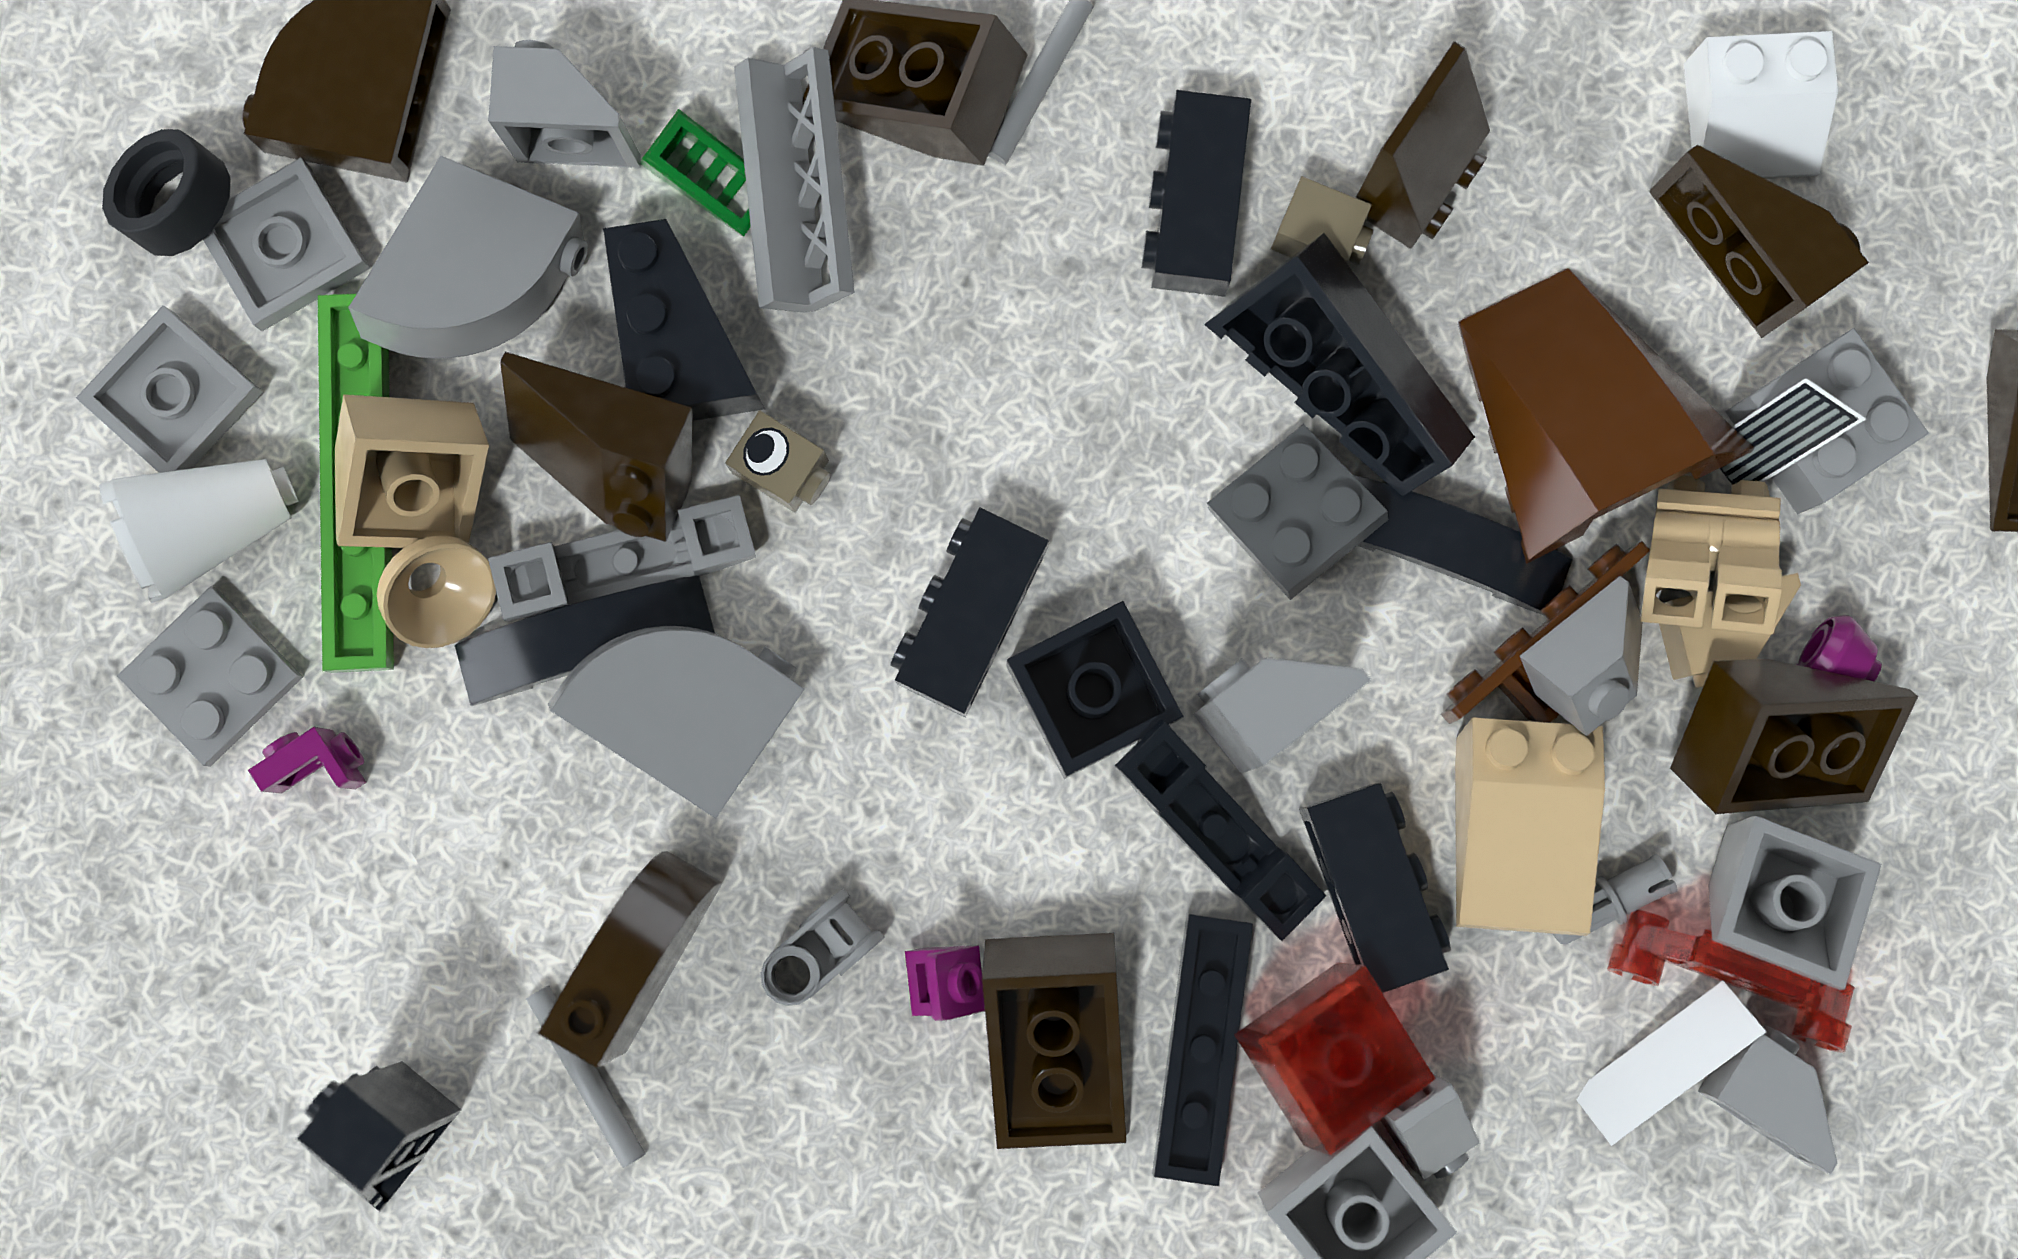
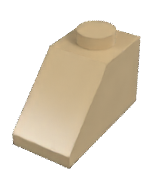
(1695, 648)

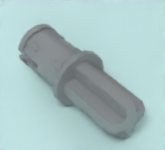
(1627, 893)

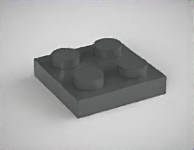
(1297, 511)

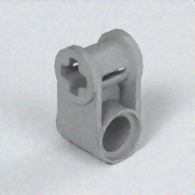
(821, 948)

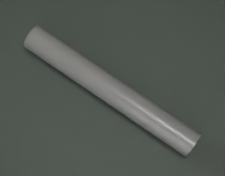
(1039, 79)
(592, 1090)

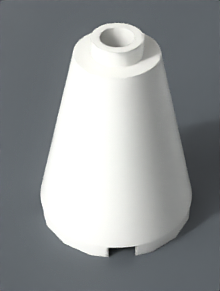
(194, 519)

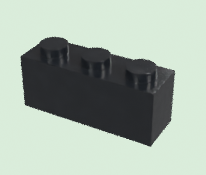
(1197, 193)
(969, 610)
(1376, 886)

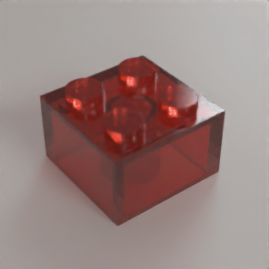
(1335, 1057)

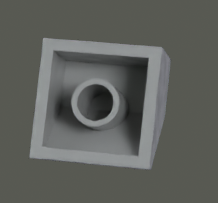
(553, 112)
(1790, 899)

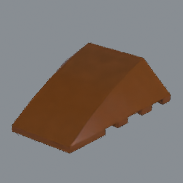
(1583, 410)

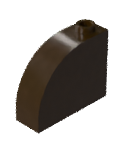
(349, 84)
(630, 960)

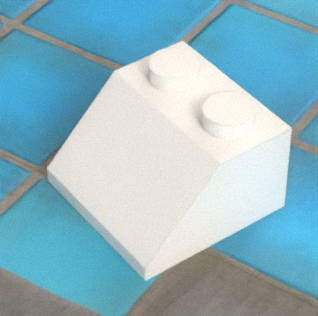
(1764, 100)

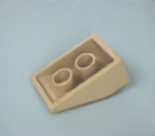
(1527, 825)

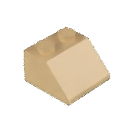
(406, 470)

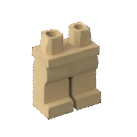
(1721, 534)

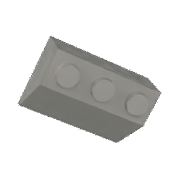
(1271, 705)

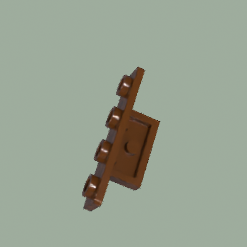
(1510, 672)

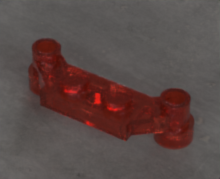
(1650, 944)

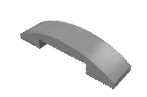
(553, 576)

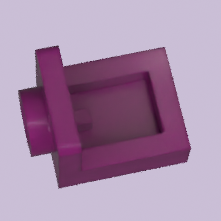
(297, 757)
(945, 981)

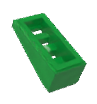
(666, 143)

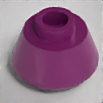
(1842, 648)

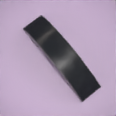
(1464, 547)
(558, 640)
(1219, 830)

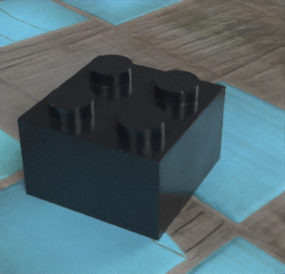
(1093, 689)

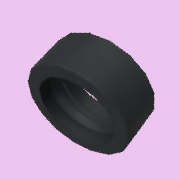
(189, 211)

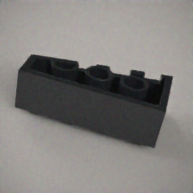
(1347, 364)

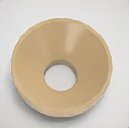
(446, 609)

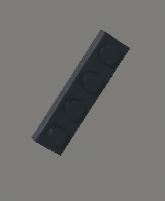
(1202, 1050)

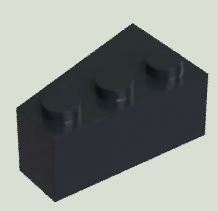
(669, 328)
(376, 1128)

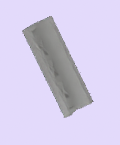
(786, 187)

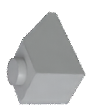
(1590, 659)
(1776, 1097)
(1432, 1130)

